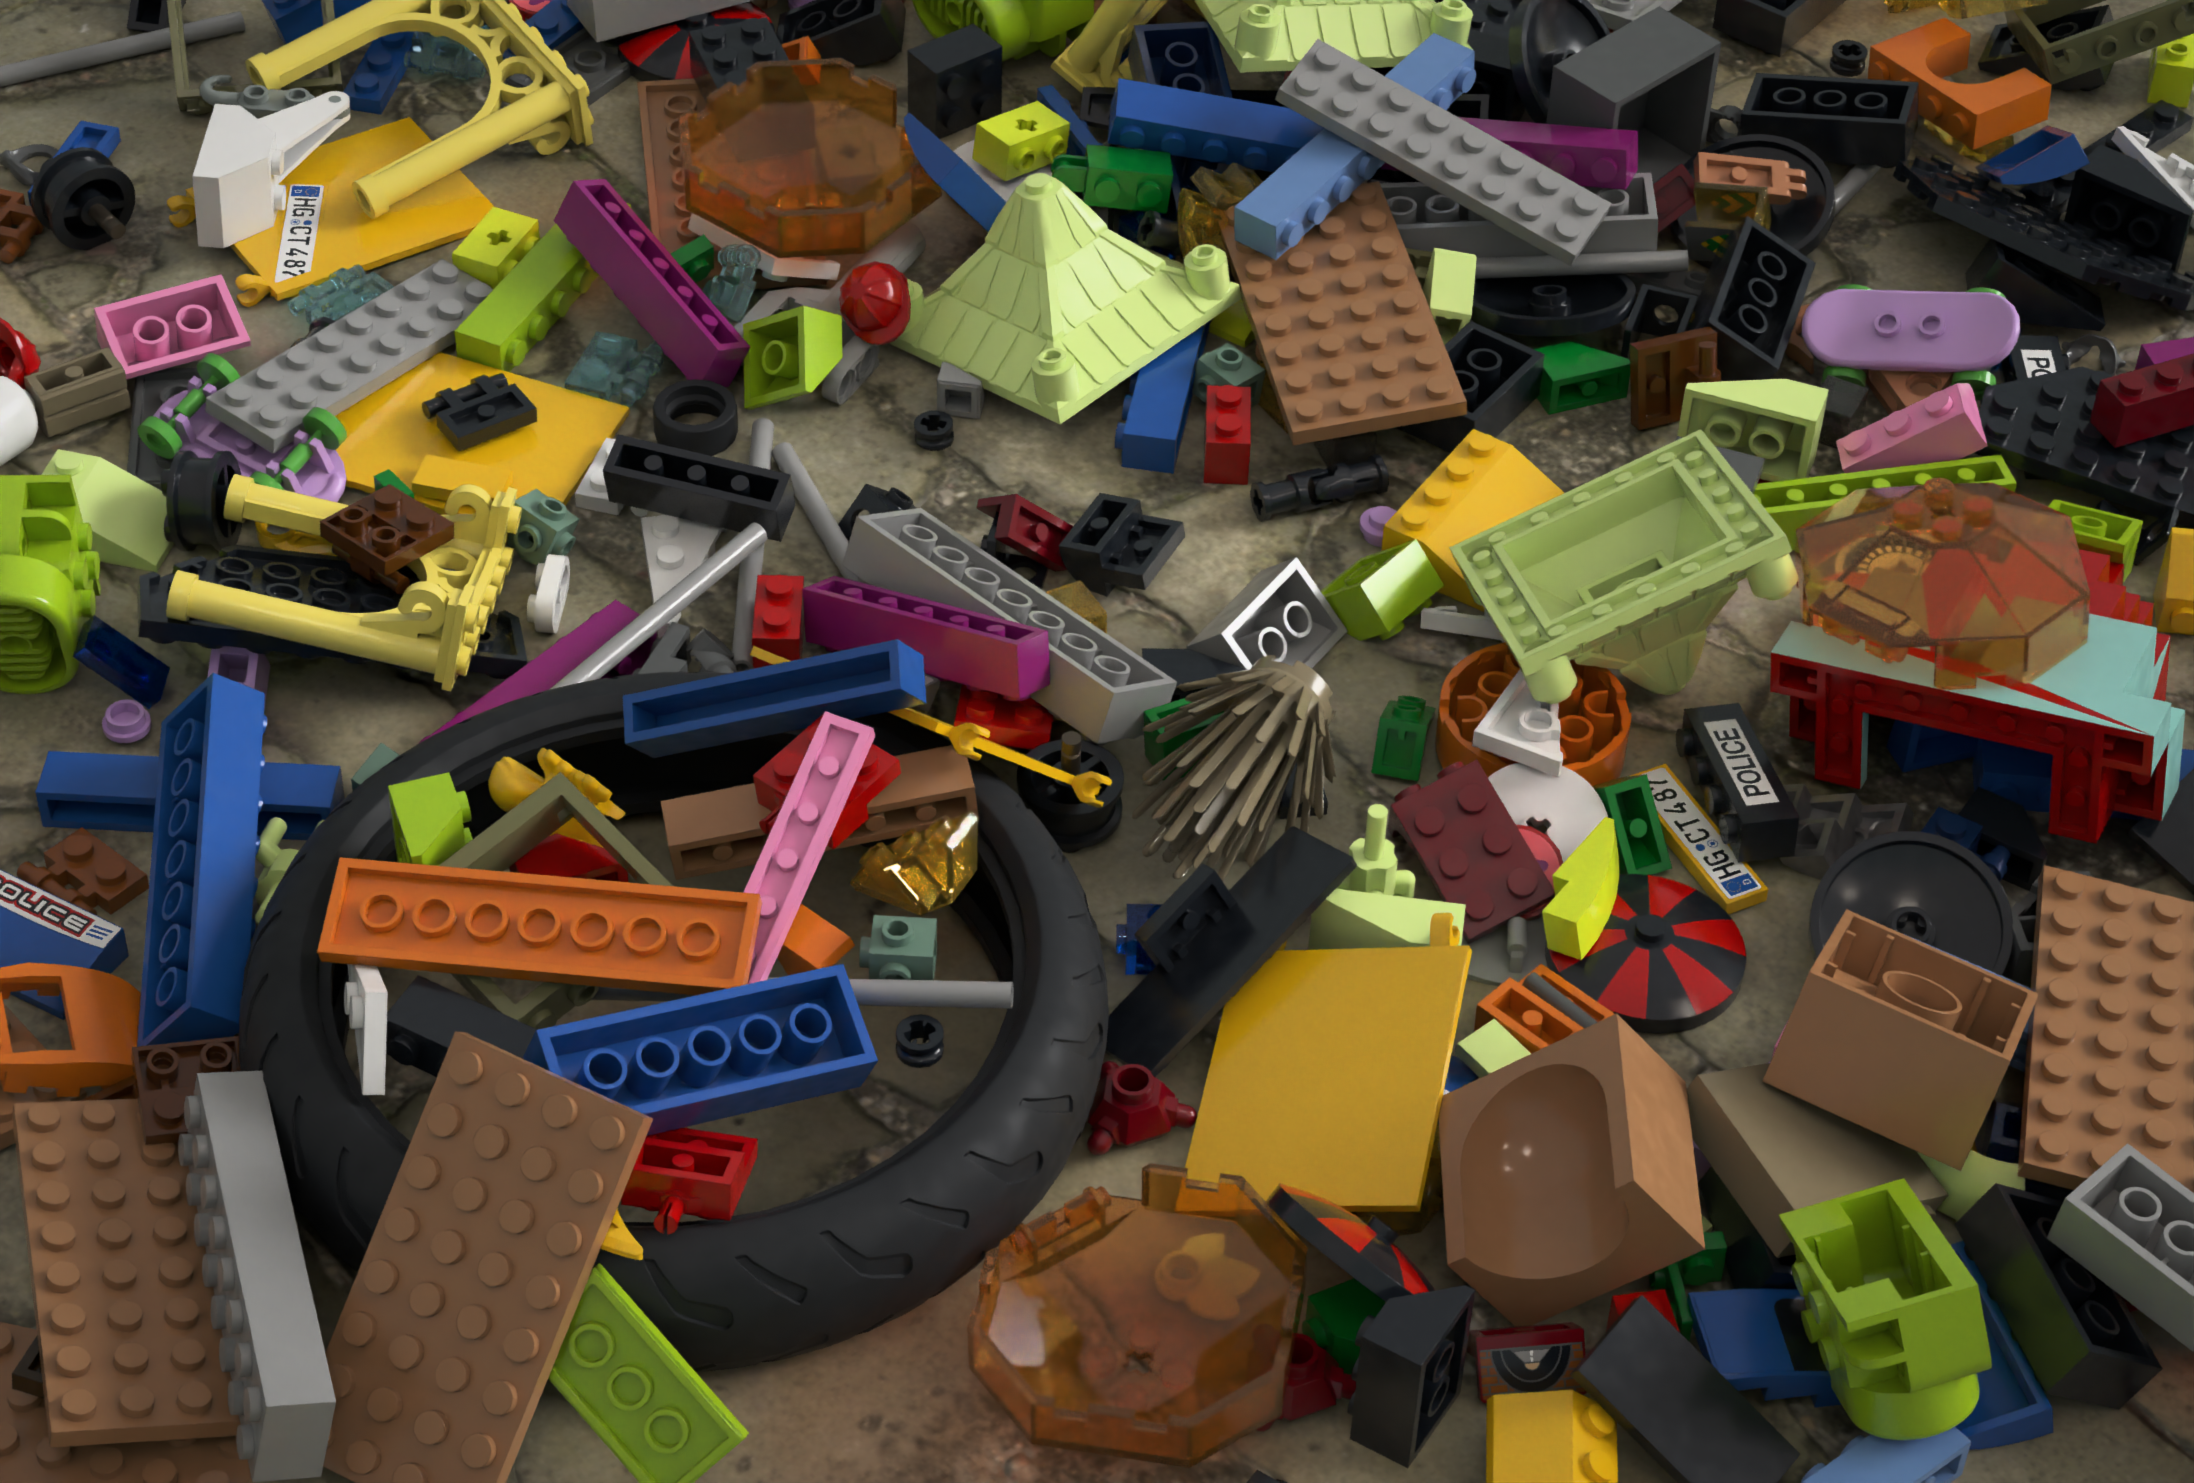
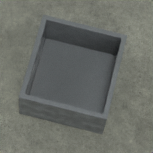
(1642, 79)

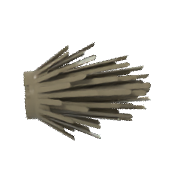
(1269, 724)

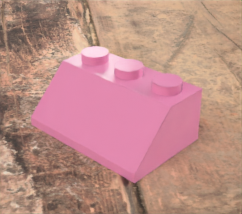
(171, 326)
(1928, 431)

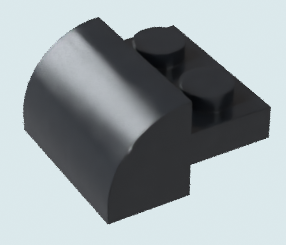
(1118, 545)

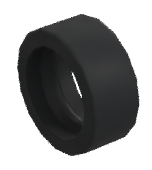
(696, 397)

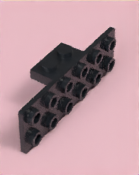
(1215, 940)

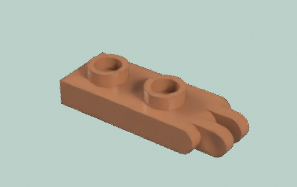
(1781, 180)

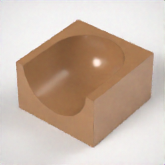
(1901, 1038)
(1569, 1173)

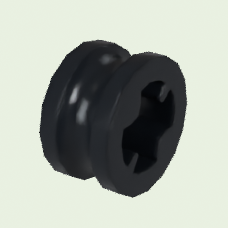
(1848, 58)
(937, 439)
(919, 1054)

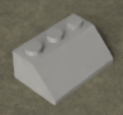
(1273, 615)

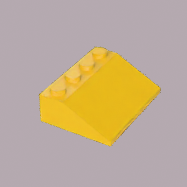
(1465, 495)

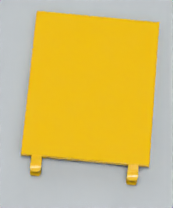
(348, 235)
(548, 455)
(968, 736)
(1335, 1072)

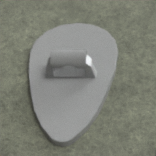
(1507, 952)

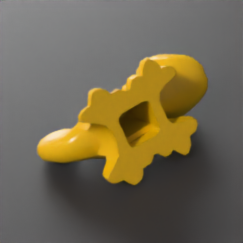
(514, 782)

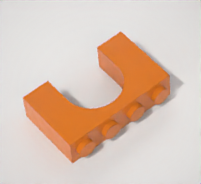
(1965, 111)

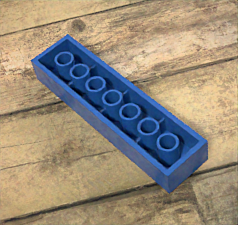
(203, 864)

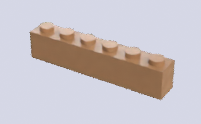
(723, 829)

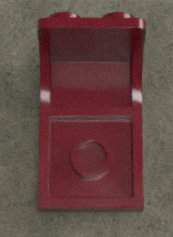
(1470, 848)

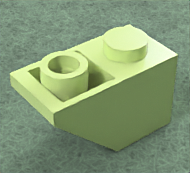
(1450, 290)

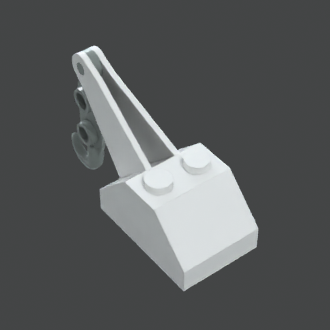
(250, 149)

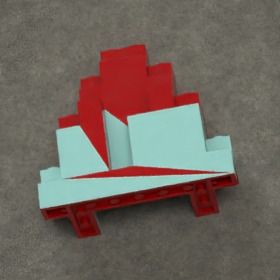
(2092, 711)

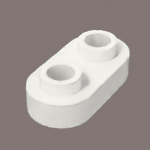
(552, 586)

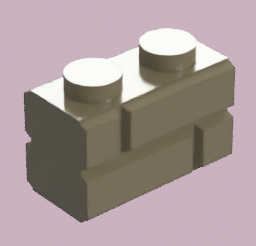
(78, 392)

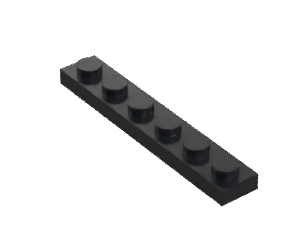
(2159, 123)

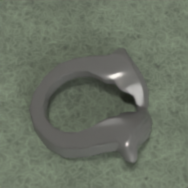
(15, 158)
(2108, 353)

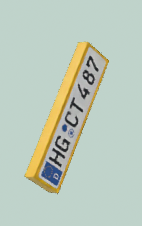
(299, 229)
(1699, 845)

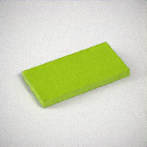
(640, 1389)

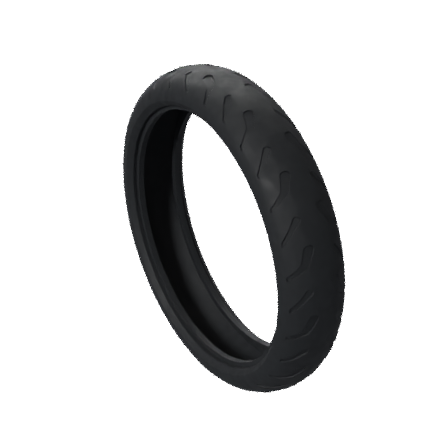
(768, 1277)

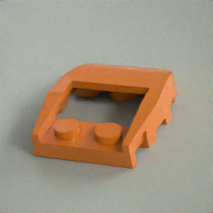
(100, 1023)

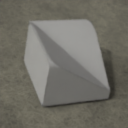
(959, 392)

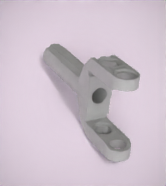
(859, 357)

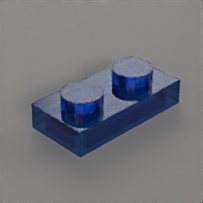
(121, 662)

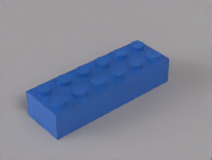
(718, 1049)

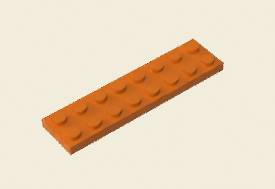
(539, 927)

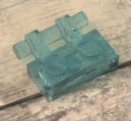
(431, 57)
(734, 285)
(339, 295)
(604, 365)

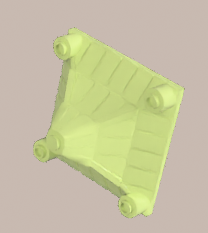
(1374, 32)
(1062, 304)
(1627, 569)

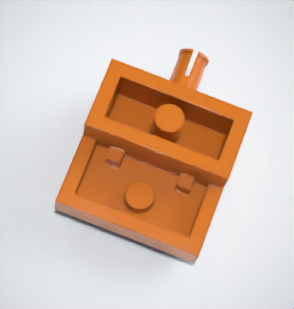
(1530, 1017)

